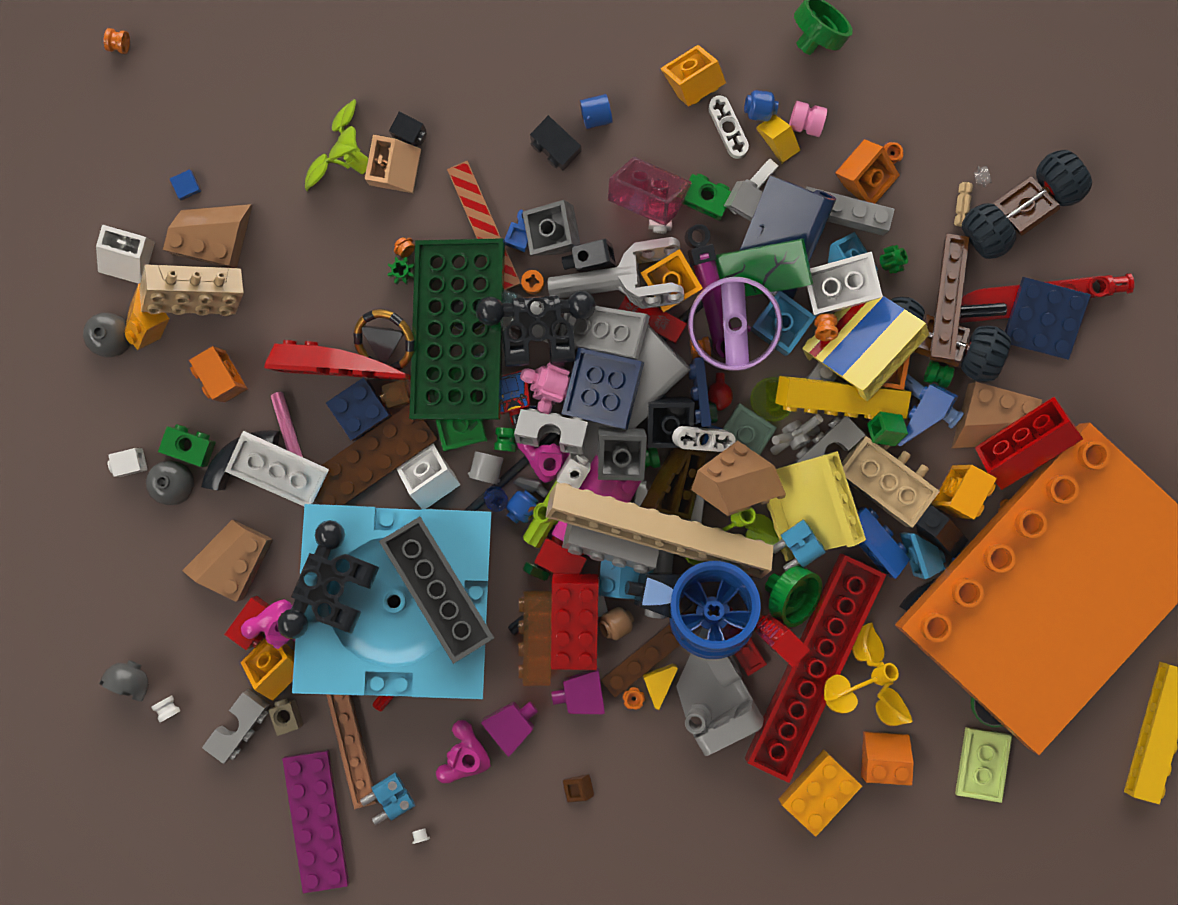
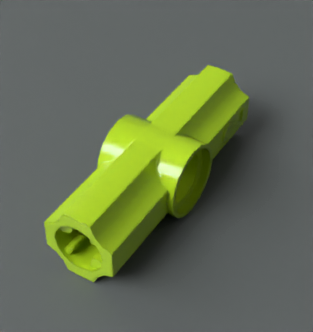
(540, 524)

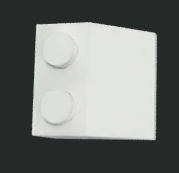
(427, 477)

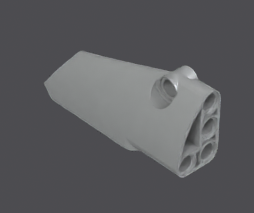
(659, 374)

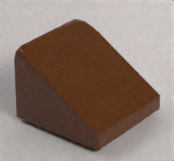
(578, 788)

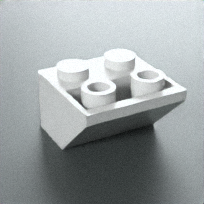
(123, 253)

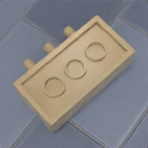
(190, 290)
(889, 481)

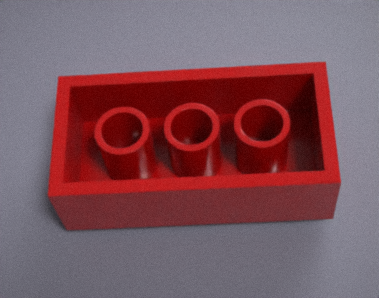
(1028, 443)
(574, 621)

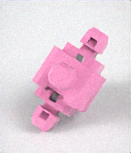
(548, 383)

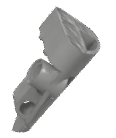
(720, 699)

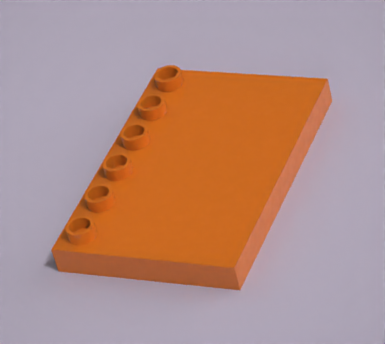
(1054, 590)

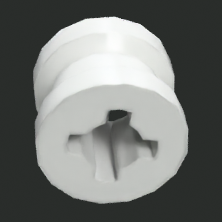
(165, 708)

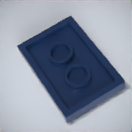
(699, 393)

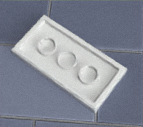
(276, 469)

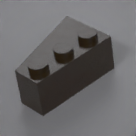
(673, 484)

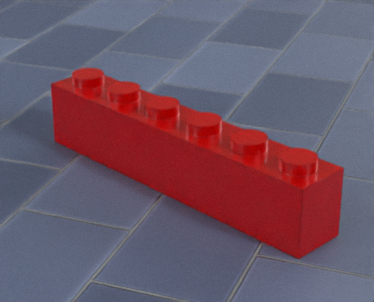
(781, 639)

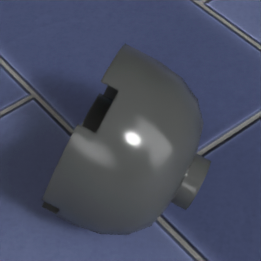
(106, 335)
(169, 482)
(126, 680)

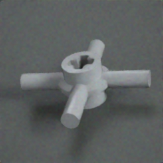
(796, 434)

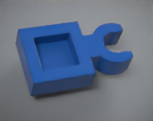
(516, 235)

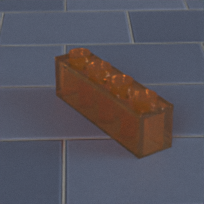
(536, 638)

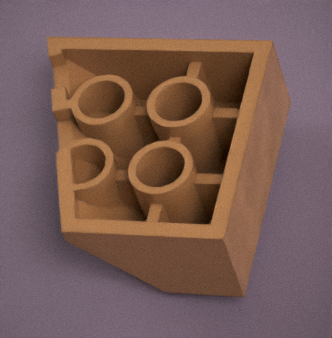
(738, 480)
(230, 560)

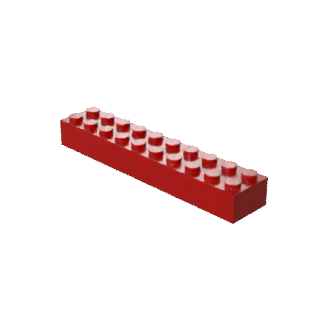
(800, 693)

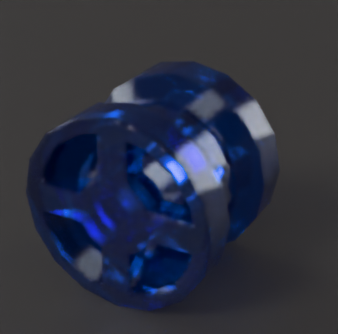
(493, 494)

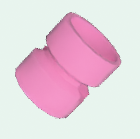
(808, 118)

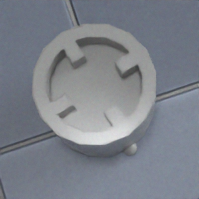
(486, 468)

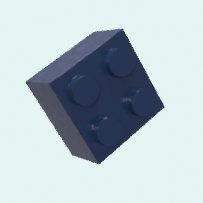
(358, 409)

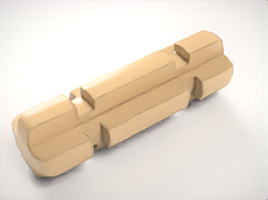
(963, 202)

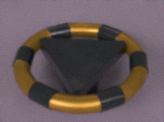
(384, 340)

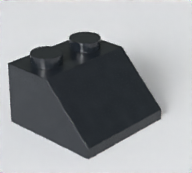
(665, 417)

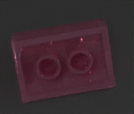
(648, 190)

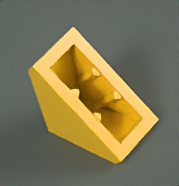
(779, 138)
(658, 683)

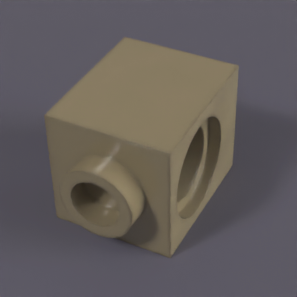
(284, 726)

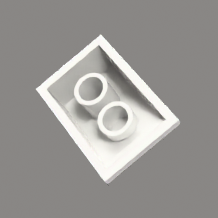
(844, 284)

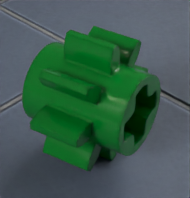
(894, 259)
(395, 268)

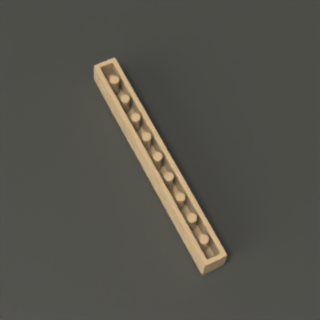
(657, 529)

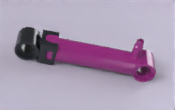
(703, 259)

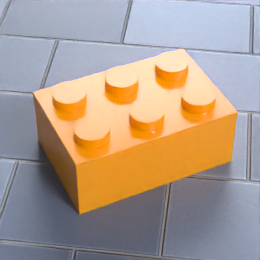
(964, 491)
(819, 793)

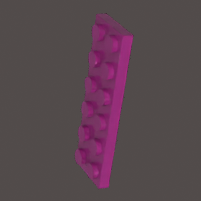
(315, 821)

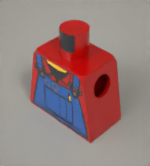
(514, 395)

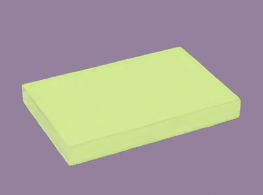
(983, 764)

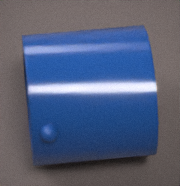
(596, 111)

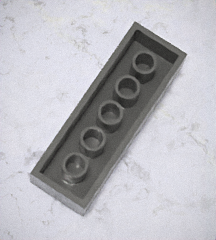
(436, 589)

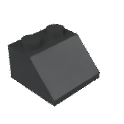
(551, 229)
(621, 454)

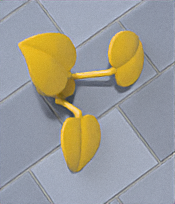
(840, 694)

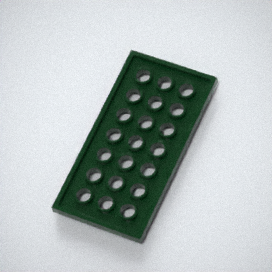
(491, 339)

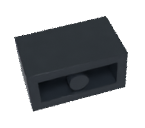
(555, 143)

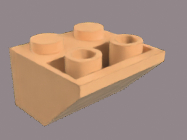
(392, 164)

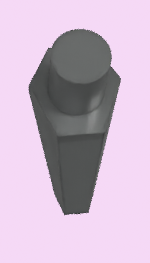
(531, 485)

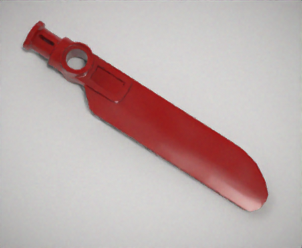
(1007, 294)

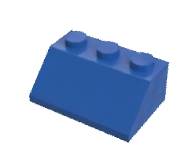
(880, 546)

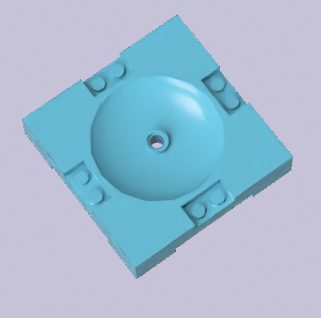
(391, 647)

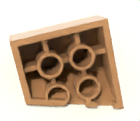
(209, 234)
(988, 412)

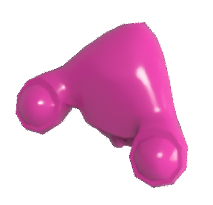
(544, 460)
(267, 623)
(464, 758)

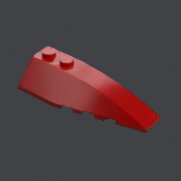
(327, 361)

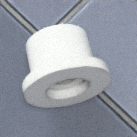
(419, 836)

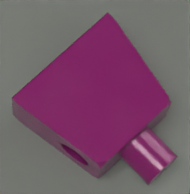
(581, 693)
(510, 725)

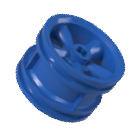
(732, 581)

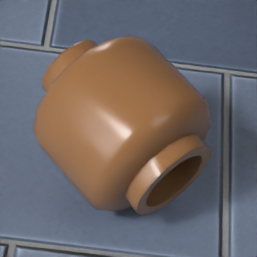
(616, 623)

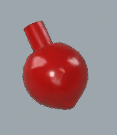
(720, 393)

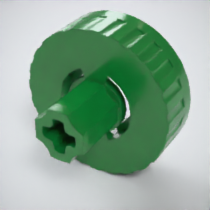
(821, 26)
(793, 595)

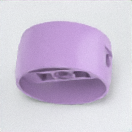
(735, 341)

